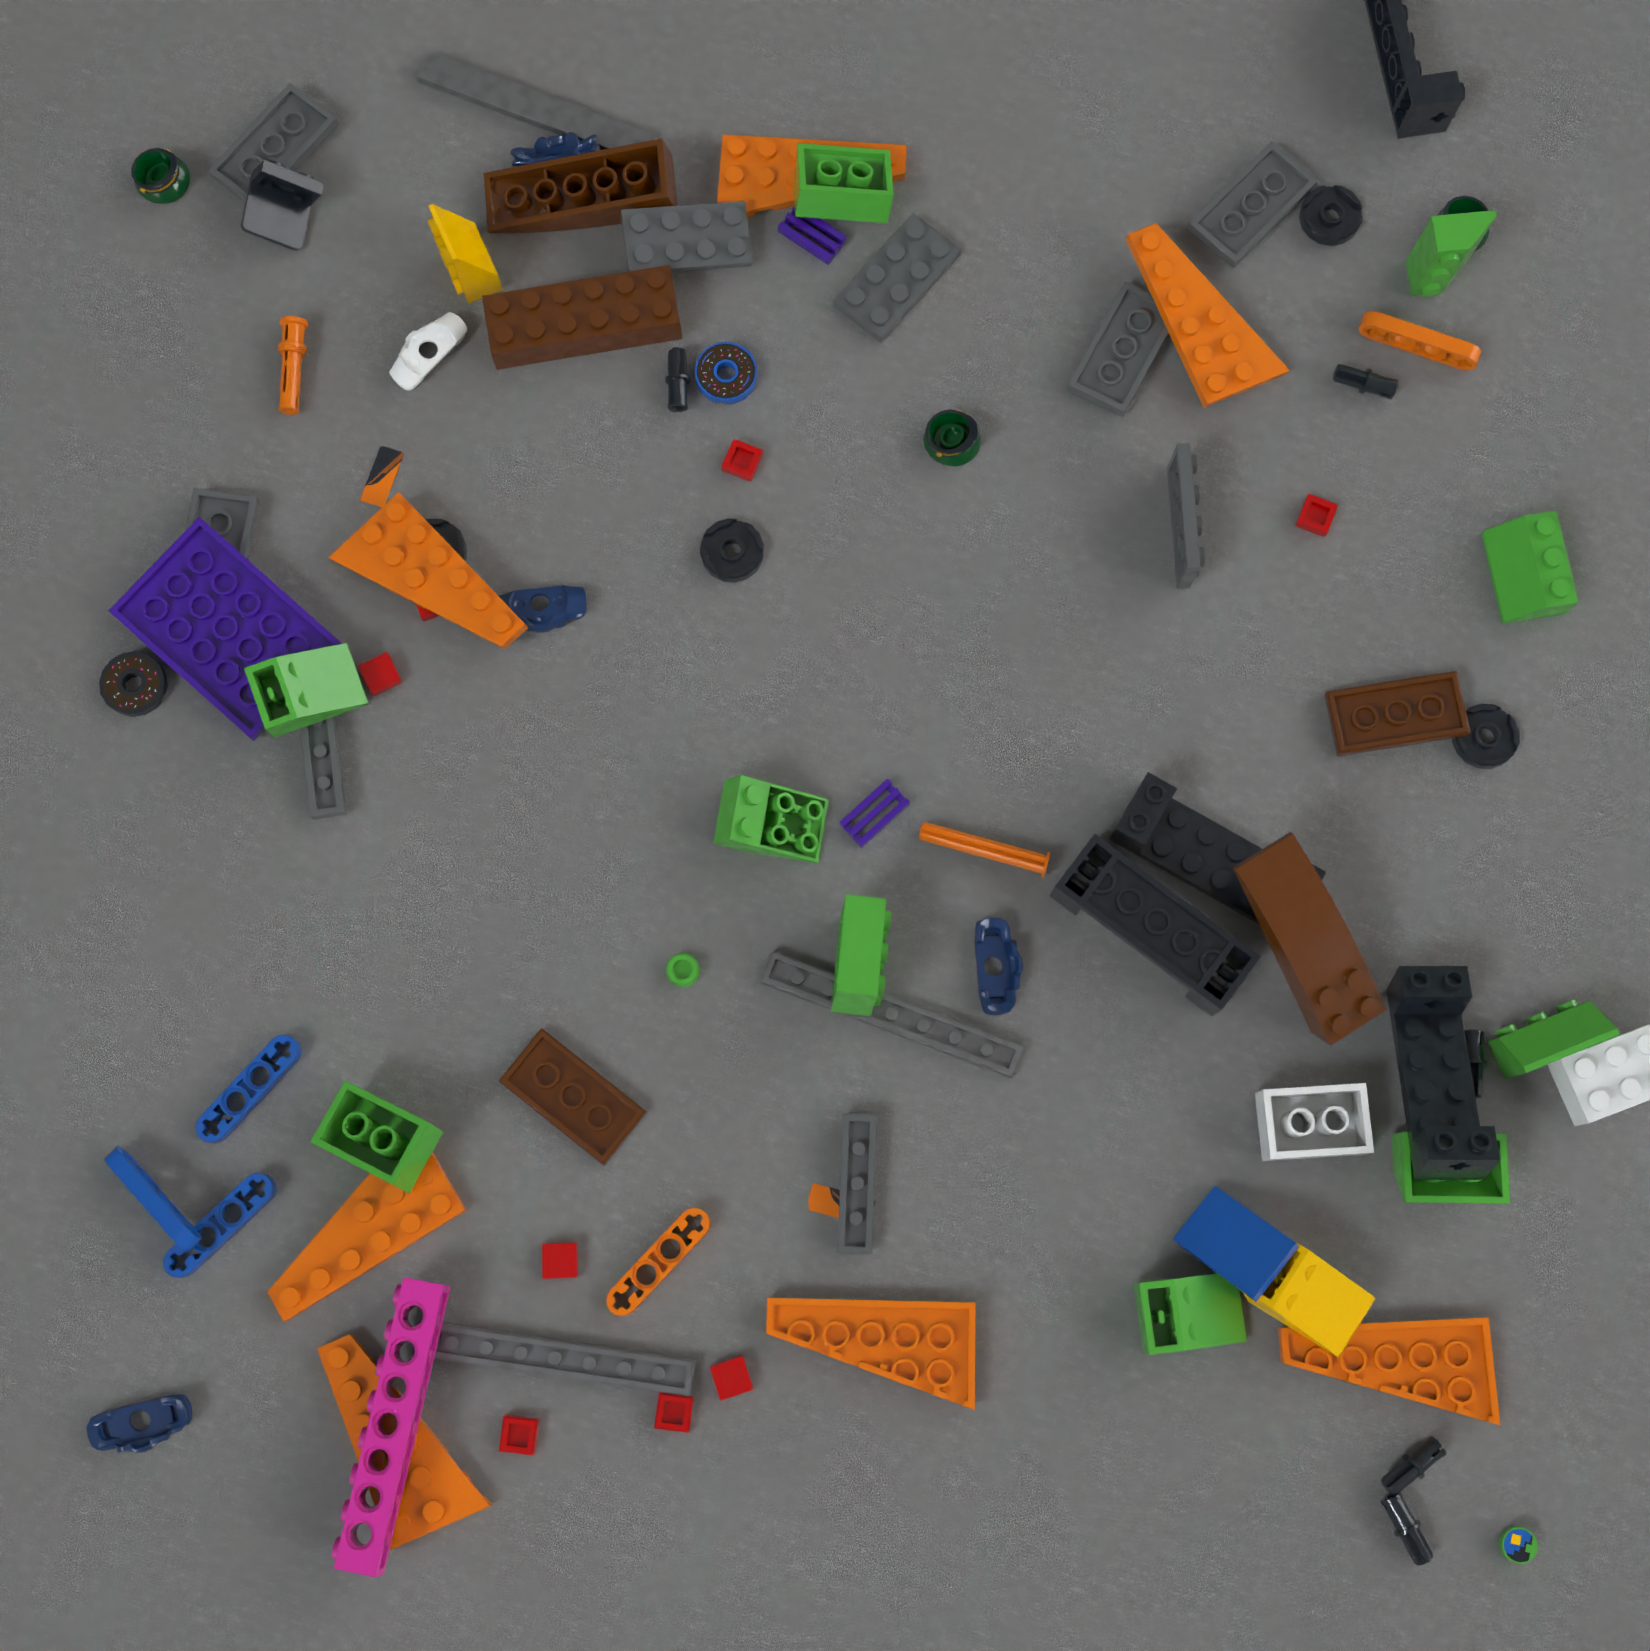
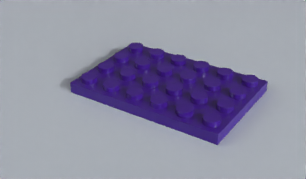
(214, 617)

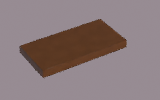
(1397, 713)
(572, 1096)

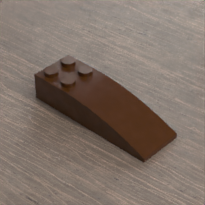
(580, 189)
(1309, 940)

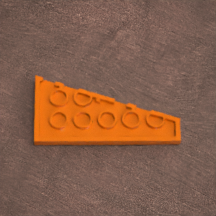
(764, 169)
(1208, 333)
(416, 563)
(365, 1233)
(905, 1341)
(1418, 1360)
(435, 1485)

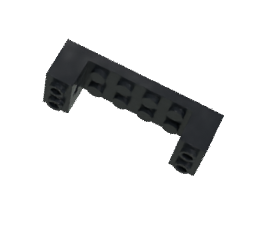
(1416, 102)
(1186, 844)
(1156, 924)
(1437, 1074)

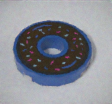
(721, 356)

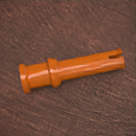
(292, 351)

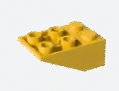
(464, 254)
(1316, 1301)

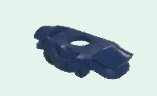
(554, 148)
(564, 605)
(998, 991)
(115, 1431)

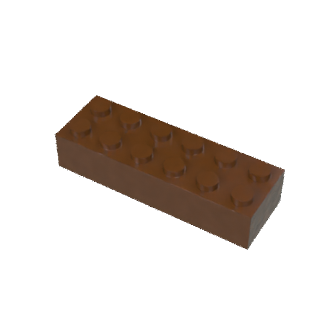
(582, 317)

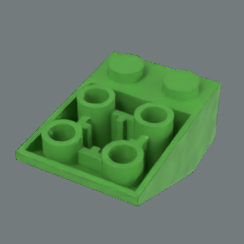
(305, 688)
(770, 820)
(1188, 1313)

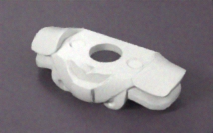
(410, 366)

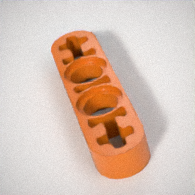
(1419, 340)
(661, 1264)

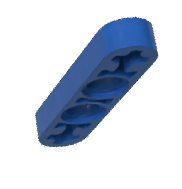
(245, 1085)
(153, 1198)
(223, 1229)

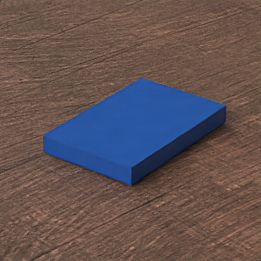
(1236, 1243)

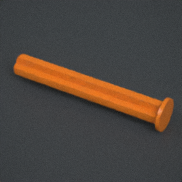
(984, 847)

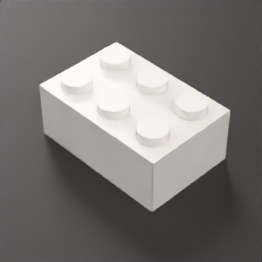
(1605, 1076)
(1314, 1122)

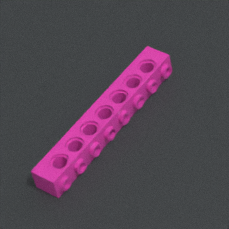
(348, 1551)

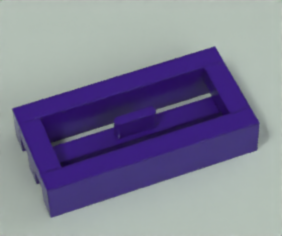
(840, 239)
(894, 794)

